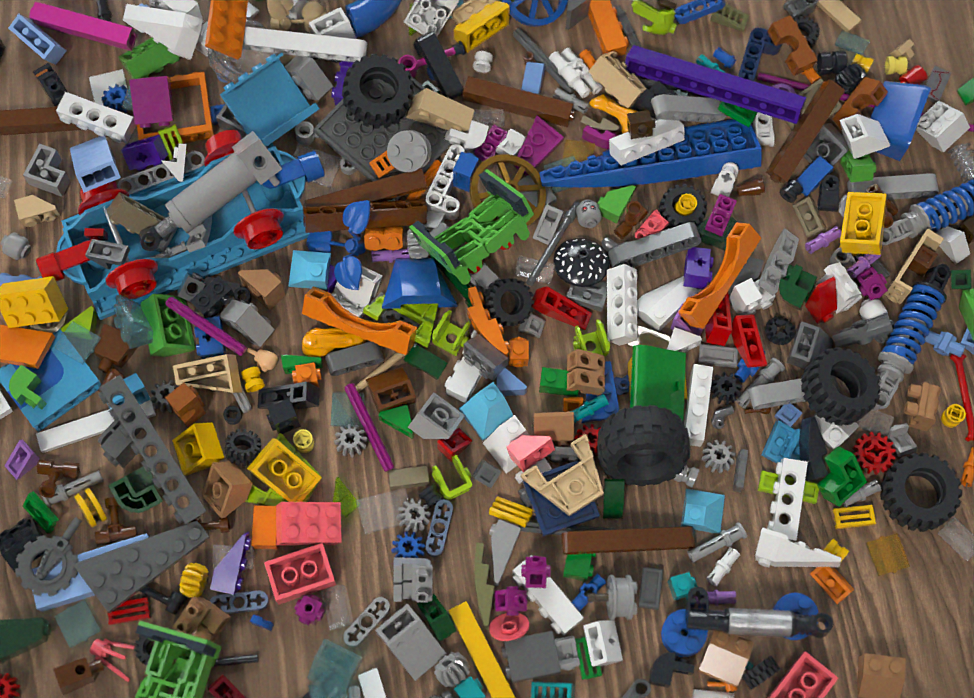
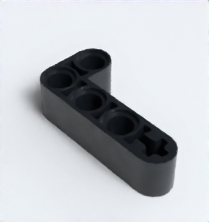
(439, 65)

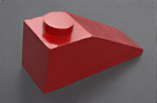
(823, 301)
(560, 308)
(719, 325)
(748, 341)

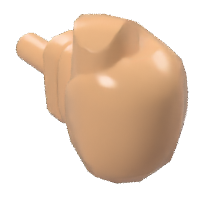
(265, 359)

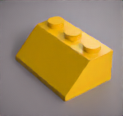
(482, 25)

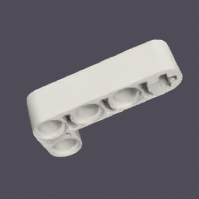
(446, 179)

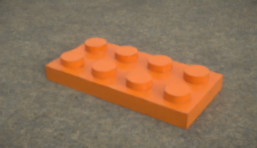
(226, 26)

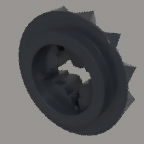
(781, 338)

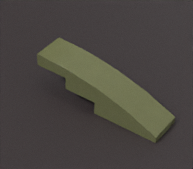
(484, 592)

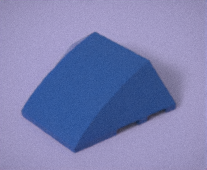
(417, 283)

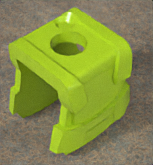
(446, 328)
(598, 337)
(464, 474)

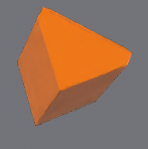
(572, 403)

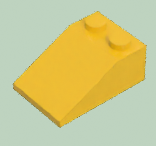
(863, 223)
(284, 472)

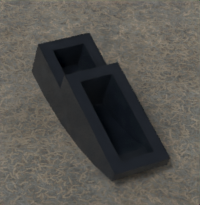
(812, 448)

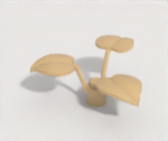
(279, 10)

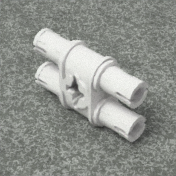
(575, 72)

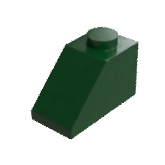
(437, 618)

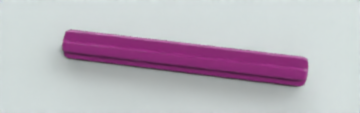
(206, 326)
(369, 427)

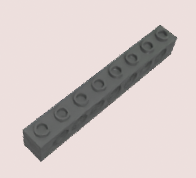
(118, 387)

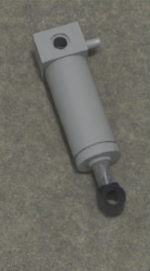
(216, 189)

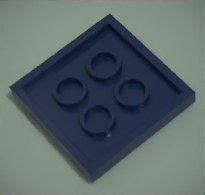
(549, 516)

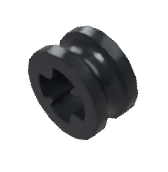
(242, 290)
(231, 421)

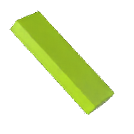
(768, 479)

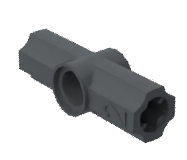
(862, 332)

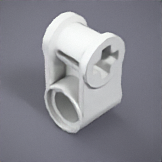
(764, 132)
(724, 182)

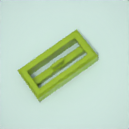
(168, 130)

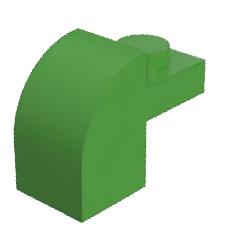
(22, 386)

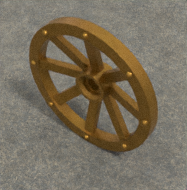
(524, 166)

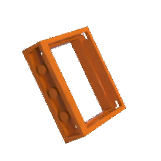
(193, 133)

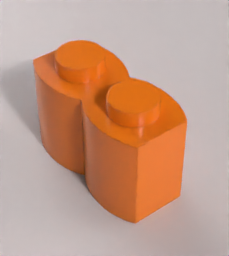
(384, 237)

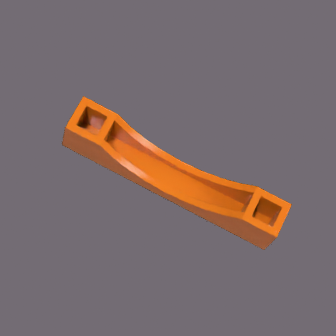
(739, 247)
(324, 308)

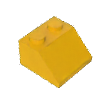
(198, 448)

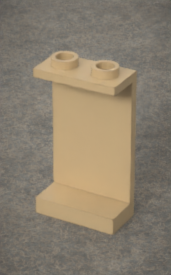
(899, 290)

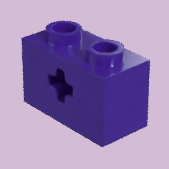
(144, 152)
(697, 268)

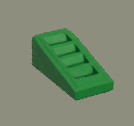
(290, 361)

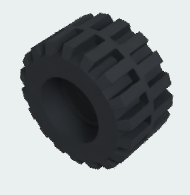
(670, 199)
(522, 301)

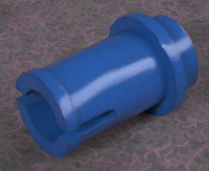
(724, 58)

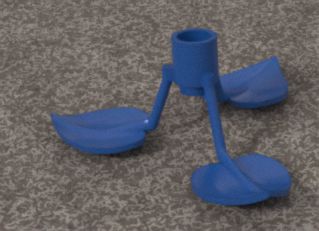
(350, 270)

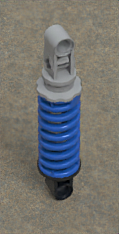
(933, 213)
(910, 330)

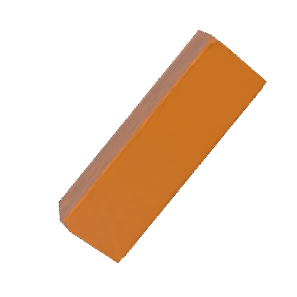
(832, 582)

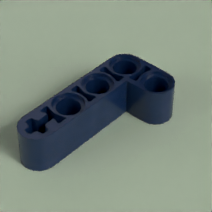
(760, 46)

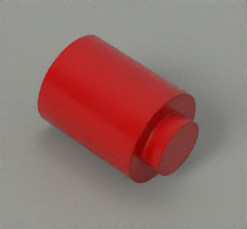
(914, 76)

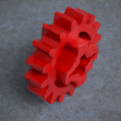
(878, 445)

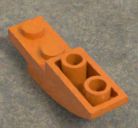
(483, 325)

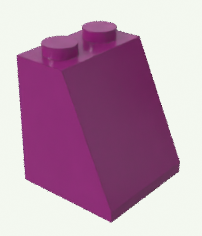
(152, 101)

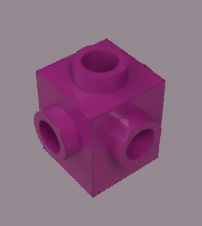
(872, 284)
(535, 572)
(511, 600)
(314, 615)

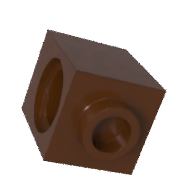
(922, 260)

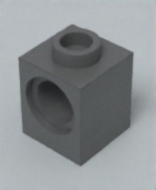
(186, 294)
(486, 473)

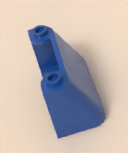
(900, 115)

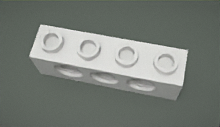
(90, 110)
(622, 304)
(797, 470)

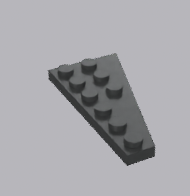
(128, 569)

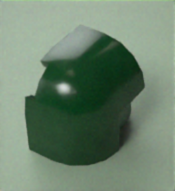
(797, 286)
(137, 491)

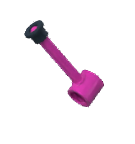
(409, 60)

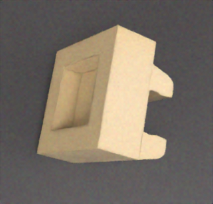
(903, 50)

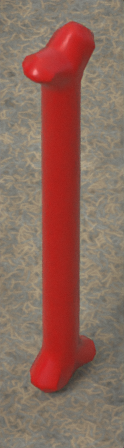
(964, 394)

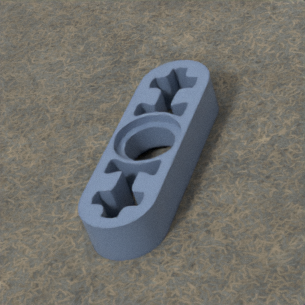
(441, 543)
(253, 596)

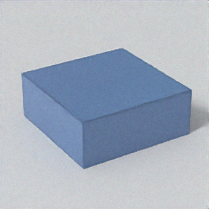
(788, 414)

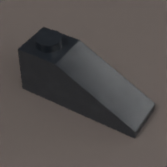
(301, 395)

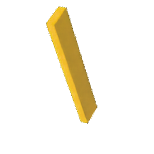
(480, 652)

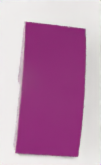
(594, 136)
(489, 146)
(720, 215)

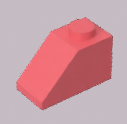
(529, 450)

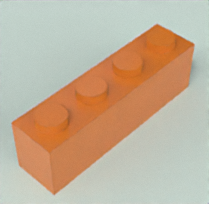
(607, 27)

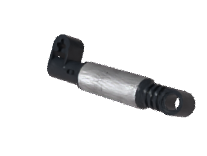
(751, 621)

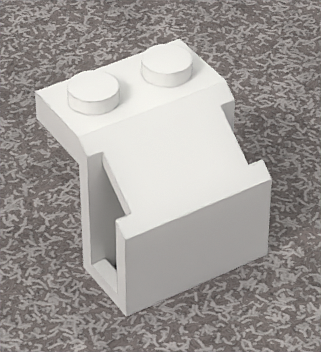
(846, 289)
(356, 300)

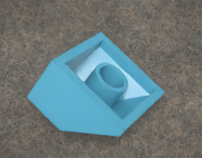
(309, 269)
(487, 410)
(702, 511)

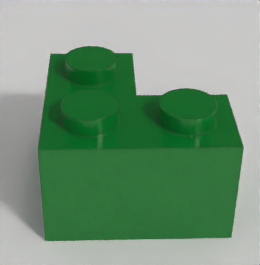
(844, 478)

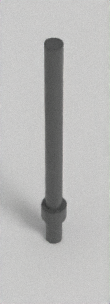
(568, 218)

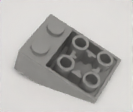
(410, 642)

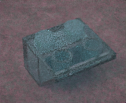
(132, 322)
(337, 659)

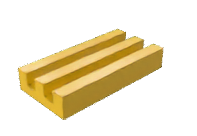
(513, 510)
(837, 518)

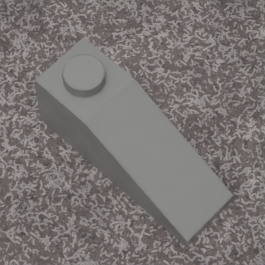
(502, 544)

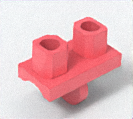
(654, 224)

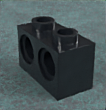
(282, 417)

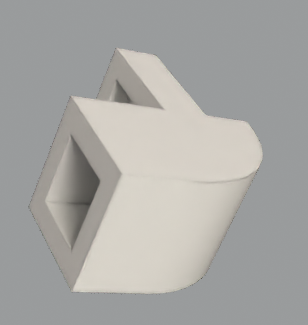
(470, 139)

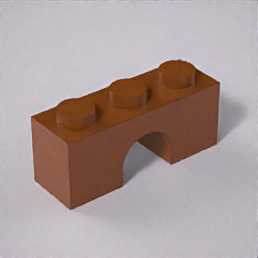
(787, 32)
(866, 93)
(186, 404)

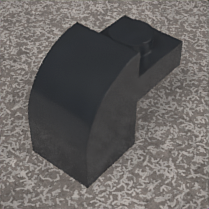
(664, 666)

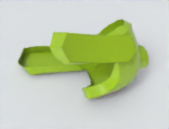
(661, 19)

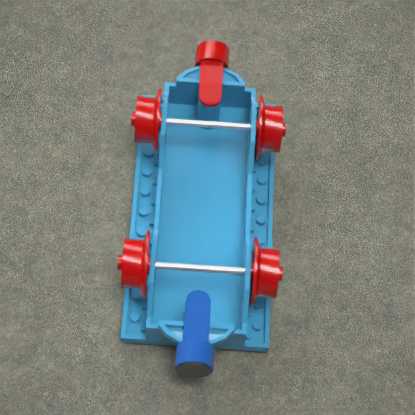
(242, 230)

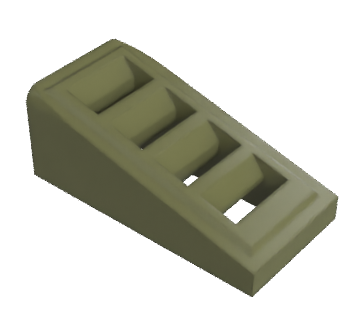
(727, 9)

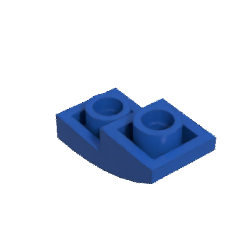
(814, 175)

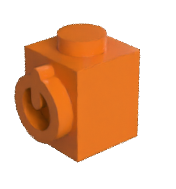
(519, 352)
(306, 373)

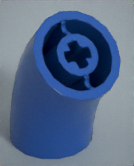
(369, 14)

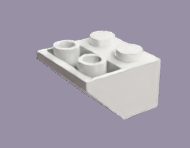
(332, 24)
(942, 126)
(863, 135)

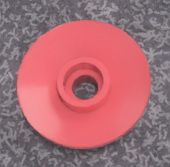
(508, 627)

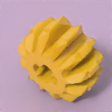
(193, 580)

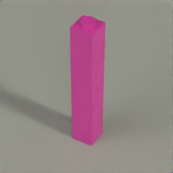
(83, 26)

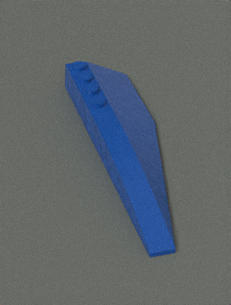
(700, 154)

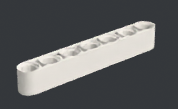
(304, 44)

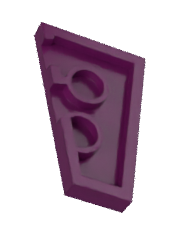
(539, 143)

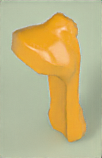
(608, 105)
(320, 341)

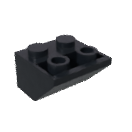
(14, 539)

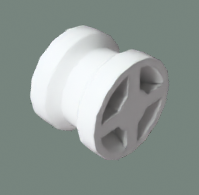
(482, 61)

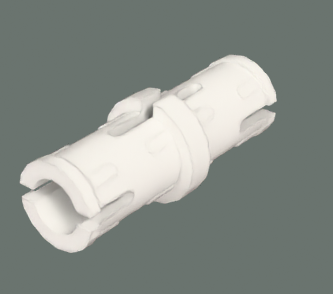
(723, 566)

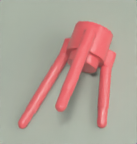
(103, 649)

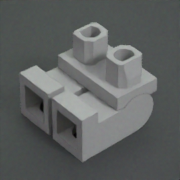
(412, 579)

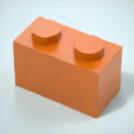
(264, 527)

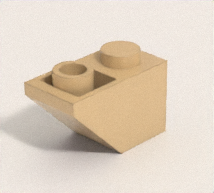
(35, 210)

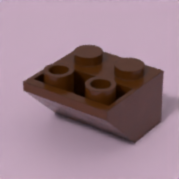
(391, 390)

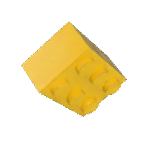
(31, 302)

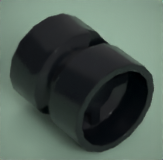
(830, 62)

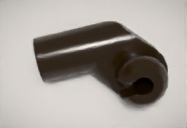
(667, 4)

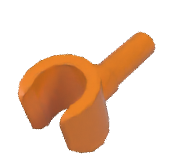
(729, 688)

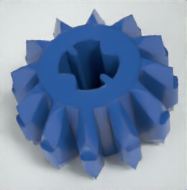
(114, 98)
(400, 550)

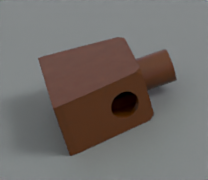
(112, 349)
(68, 676)

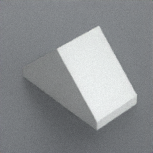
(954, 244)
(683, 341)

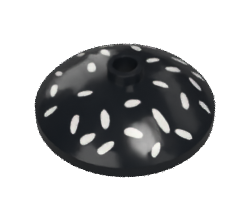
(579, 269)

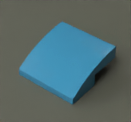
(782, 443)

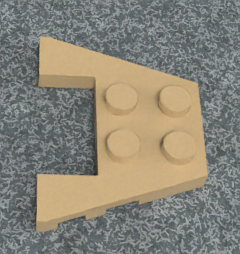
(573, 487)

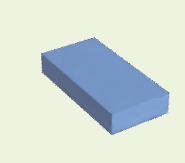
(533, 77)

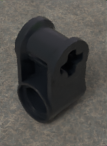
(828, 194)

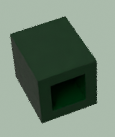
(960, 279)

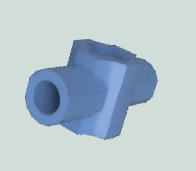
(945, 343)

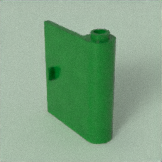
(658, 378)

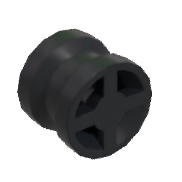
(791, 191)
(431, 496)

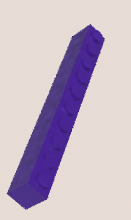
(715, 84)

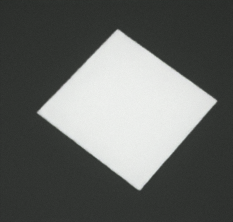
(102, 82)

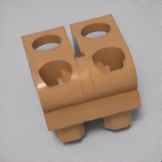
(586, 372)
(924, 405)
(202, 619)

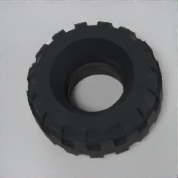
(643, 445)

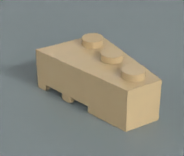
(616, 79)
(440, 111)
(212, 373)

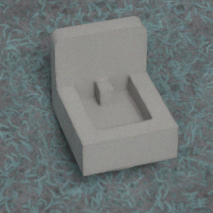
(901, 440)
(567, 652)

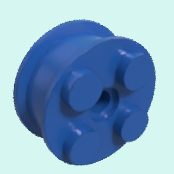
(799, 605)
(673, 639)

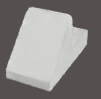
(177, 168)

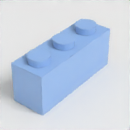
(37, 39)

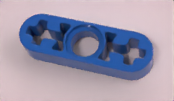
(688, 16)

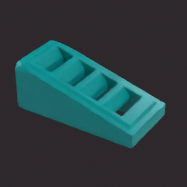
(535, 687)

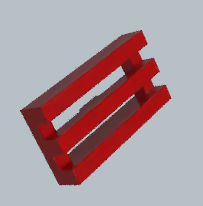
(145, 601)

